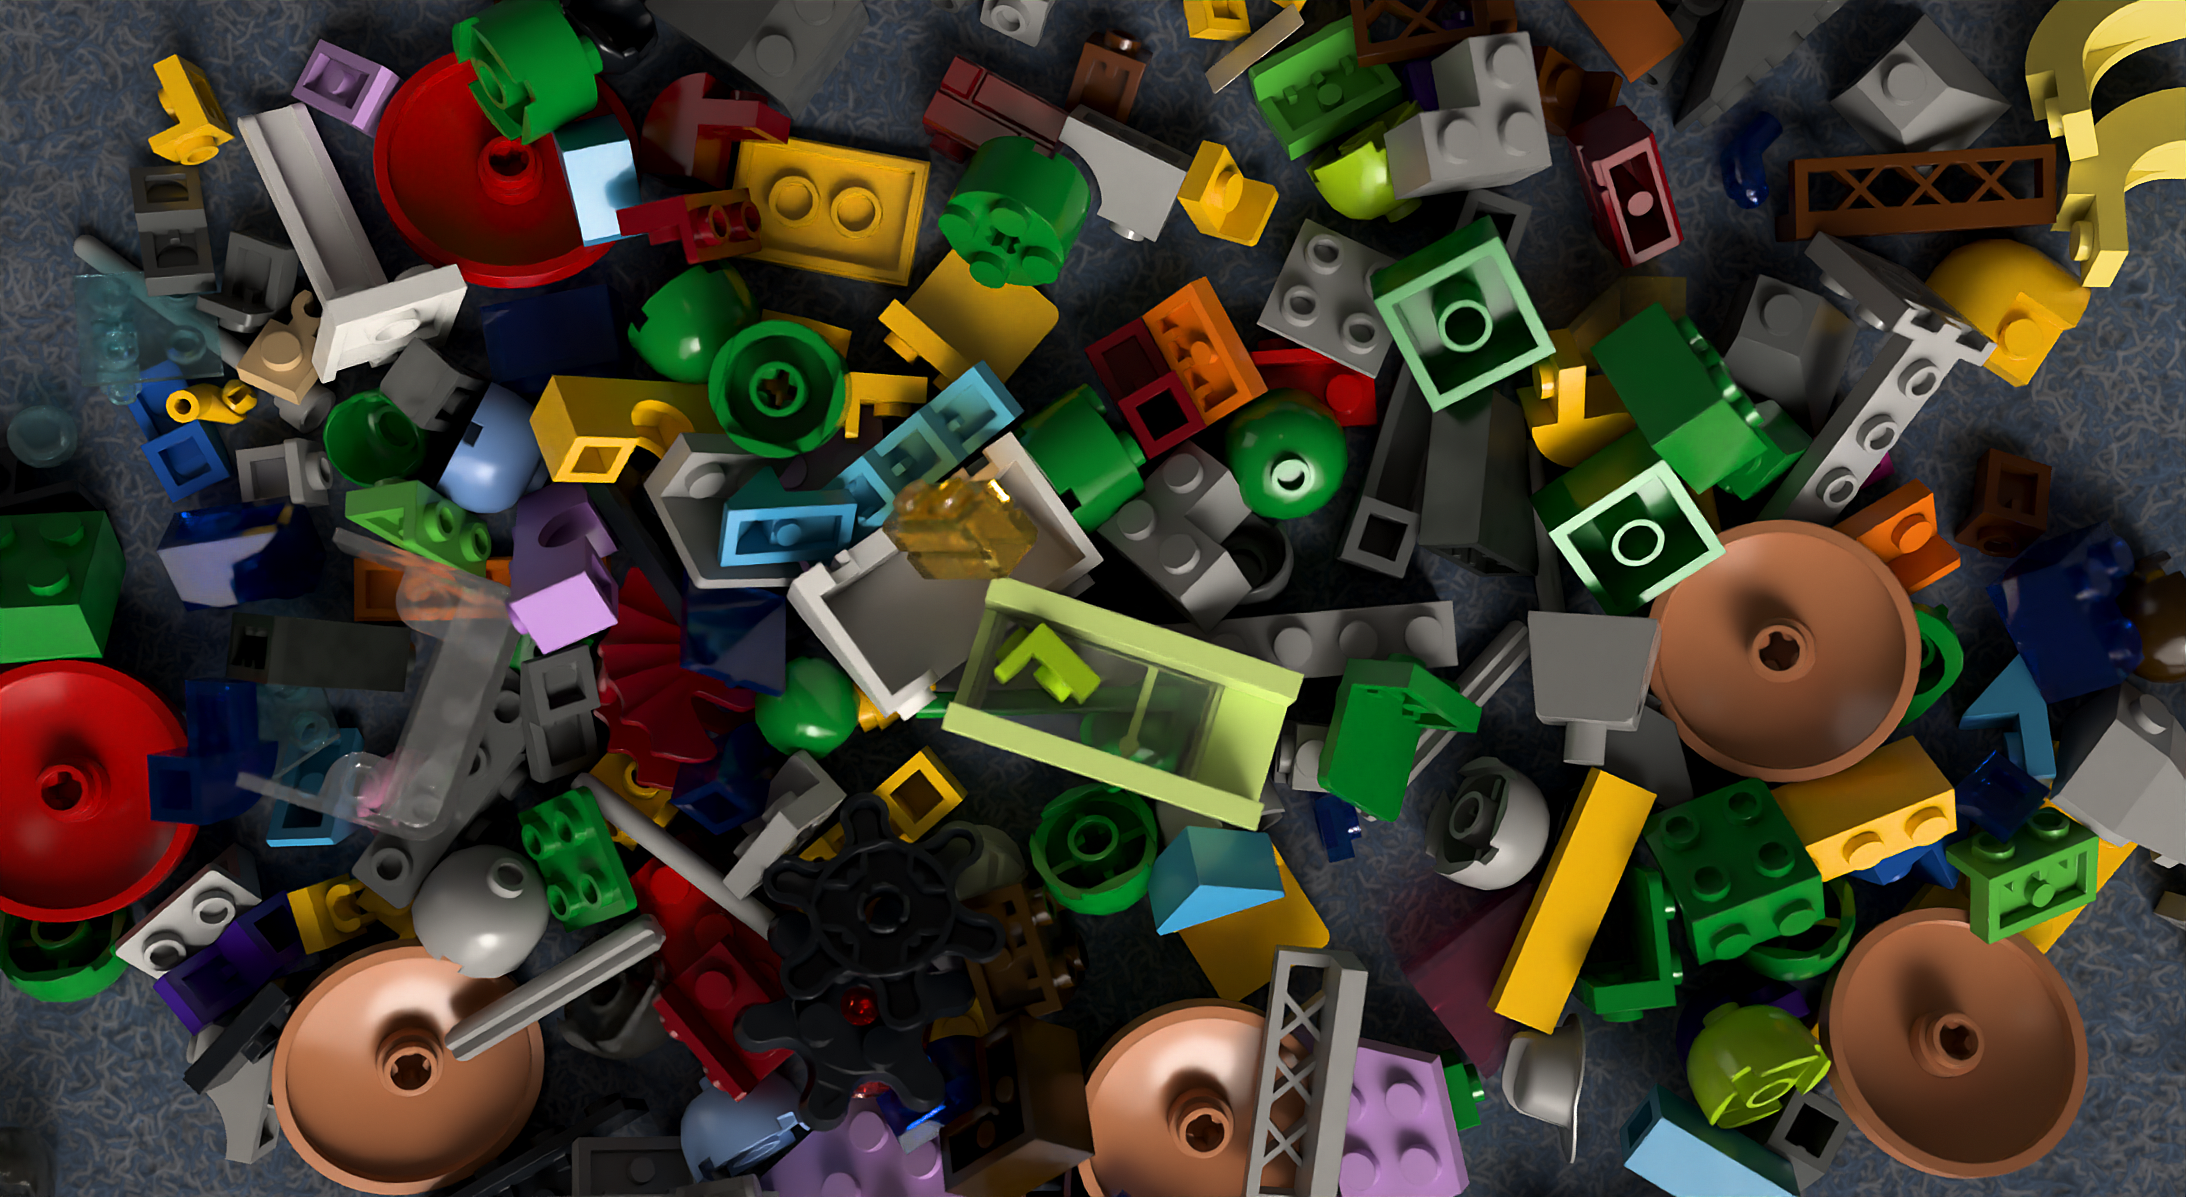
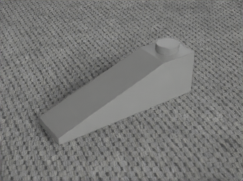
(2125, 772)

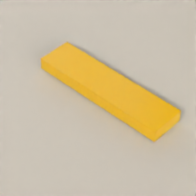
(1571, 900)

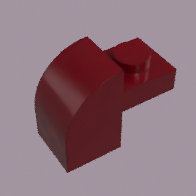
(693, 128)
(1144, 389)

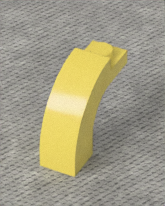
(2078, 46)
(2135, 145)

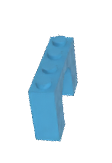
(1689, 1157)

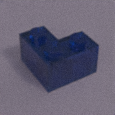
(2065, 612)

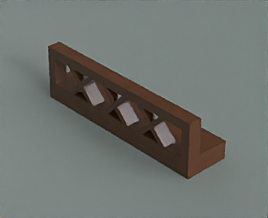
(1908, 219)

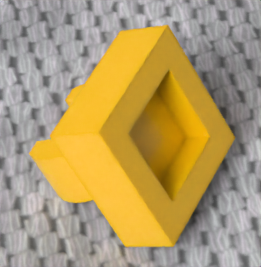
(328, 913)

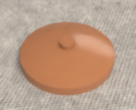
(1787, 652)
(1953, 1045)
(377, 1091)
(1178, 1101)

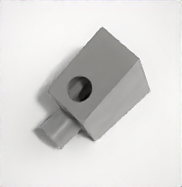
(1591, 676)

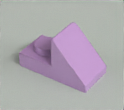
(347, 87)

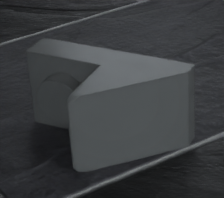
(434, 389)

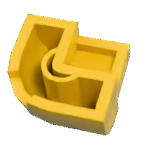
(2013, 298)

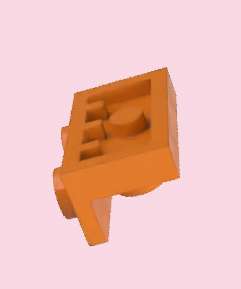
(1205, 351)
(1905, 536)

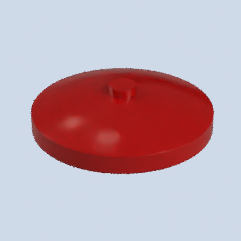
(473, 194)
(78, 790)

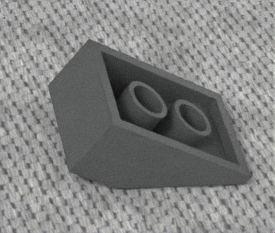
(770, 44)

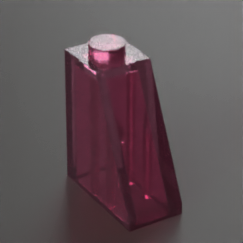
(1462, 968)

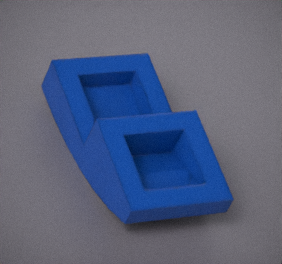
(181, 454)

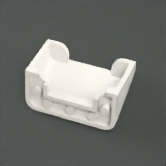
(911, 631)

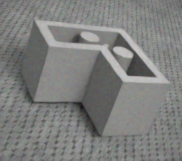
(1486, 124)
(1176, 532)

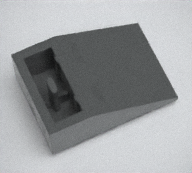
(1742, 47)

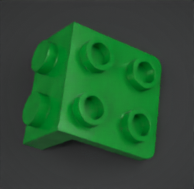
(1379, 728)
(577, 859)
(1735, 870)
(1652, 966)

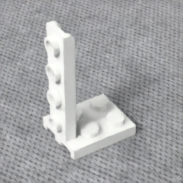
(361, 311)

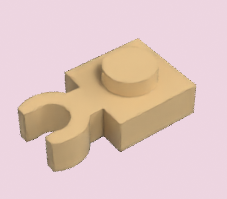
(283, 353)

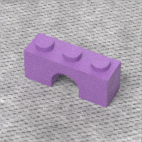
(557, 567)

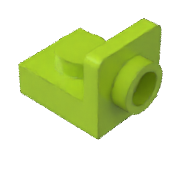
(1059, 667)

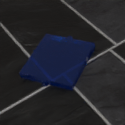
(734, 636)

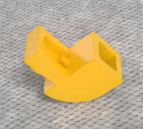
(1571, 412)

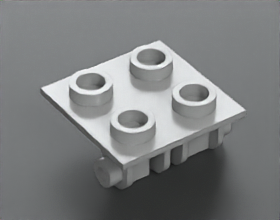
(1328, 299)

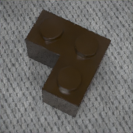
(1029, 1116)

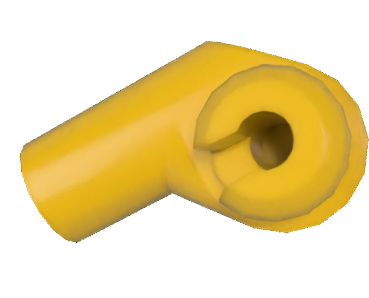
(212, 403)

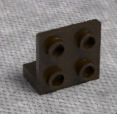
(1040, 954)

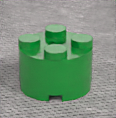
(528, 67)
(1015, 213)
(749, 412)
(1083, 457)

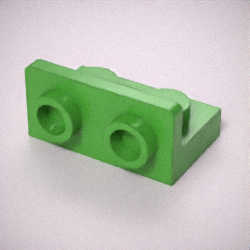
(2029, 878)

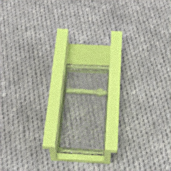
(1163, 723)

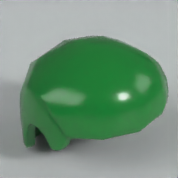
(374, 440)
(814, 710)

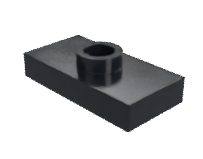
(248, 1035)

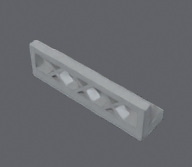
(1329, 1066)

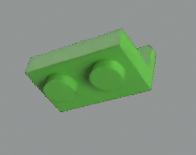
(1319, 90)
(422, 523)

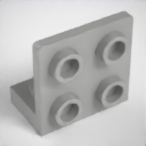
(690, 497)

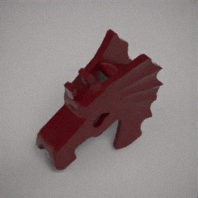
(650, 701)

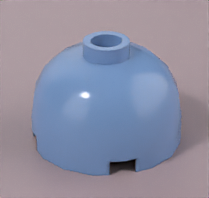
(495, 456)

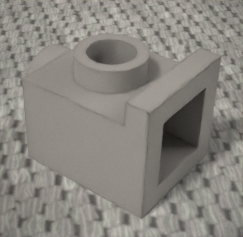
(1299, 754)

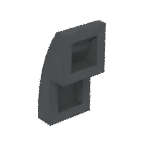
(172, 230)
(556, 712)

